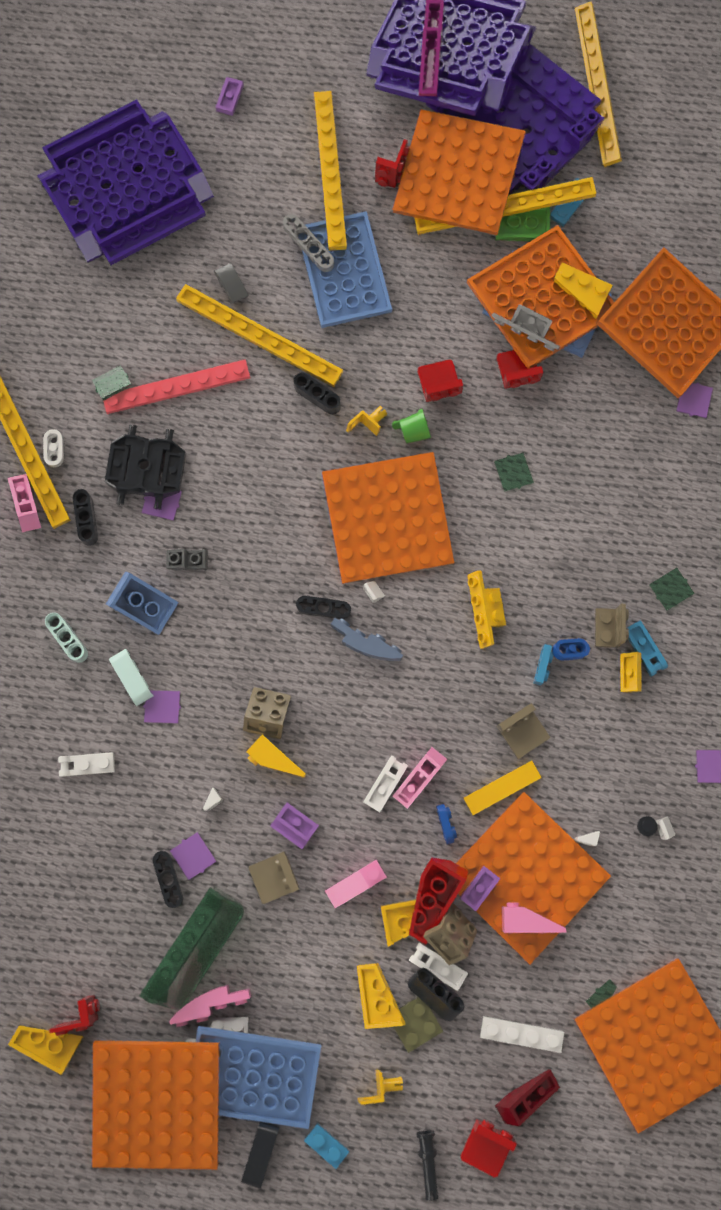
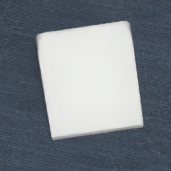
(373, 591)
(212, 800)
(665, 828)
(588, 839)

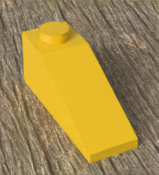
(271, 757)

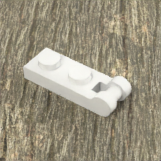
(87, 764)
(385, 784)
(450, 975)

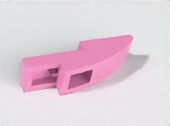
(202, 1005)

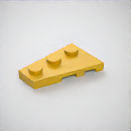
(585, 288)
(397, 920)
(377, 999)
(46, 1048)

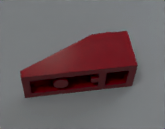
(526, 1099)

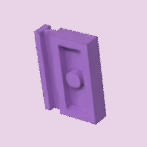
(294, 825)

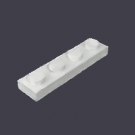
(522, 1034)

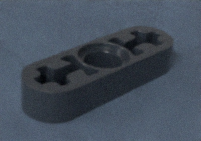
(310, 599)
(157, 866)

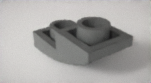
(231, 282)
(187, 560)

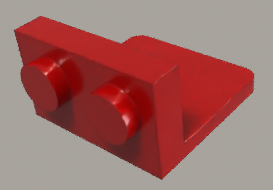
(390, 172)
(514, 371)
(439, 380)
(88, 1014)
(487, 1147)

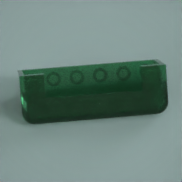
(194, 950)

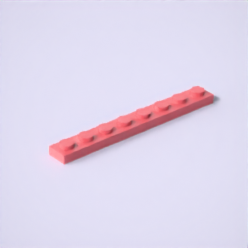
(177, 386)

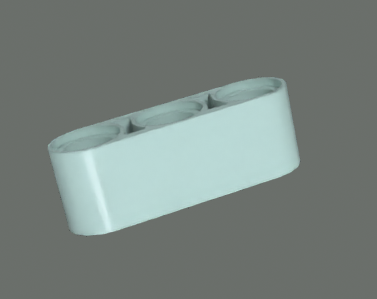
(58, 633)
(130, 677)

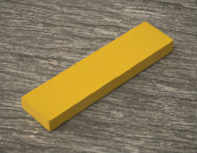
(502, 788)

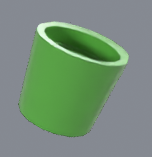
(413, 427)

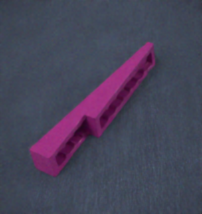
(431, 47)

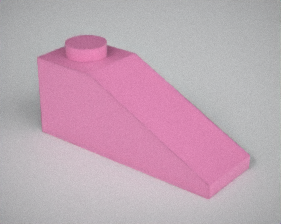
(24, 503)
(419, 777)
(355, 884)
(522, 920)

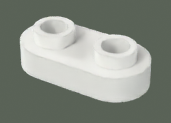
(53, 449)

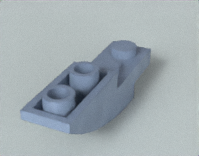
(372, 647)

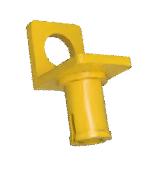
(370, 421)
(383, 1086)

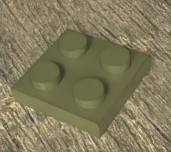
(420, 1024)

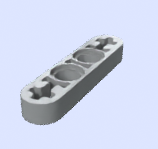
(309, 242)

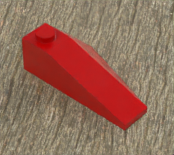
(436, 892)

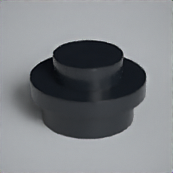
(647, 826)

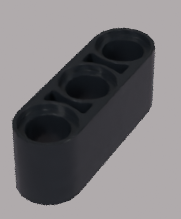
(313, 386)
(82, 509)
(436, 994)
(260, 1155)

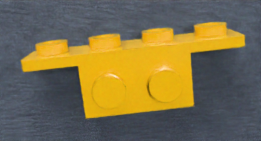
(486, 607)

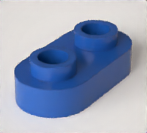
(569, 650)
(444, 815)

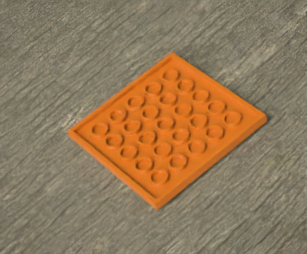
(459, 172)
(528, 280)
(667, 322)
(387, 517)
(536, 869)
(655, 1044)
(155, 1105)

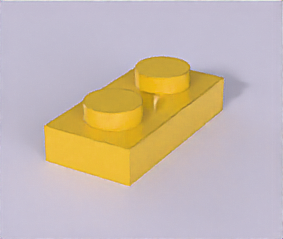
(630, 672)

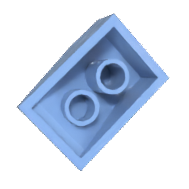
(142, 603)

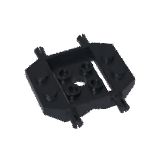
(146, 480)

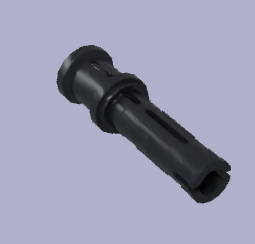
(427, 1154)

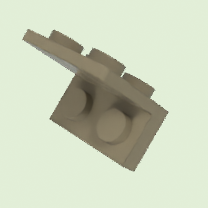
(611, 626)
(266, 712)
(523, 731)
(274, 877)
(453, 936)

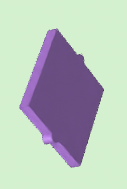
(695, 400)
(169, 506)
(162, 707)
(708, 766)
(193, 856)

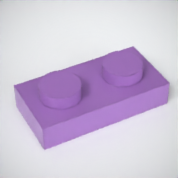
(229, 96)
(479, 888)

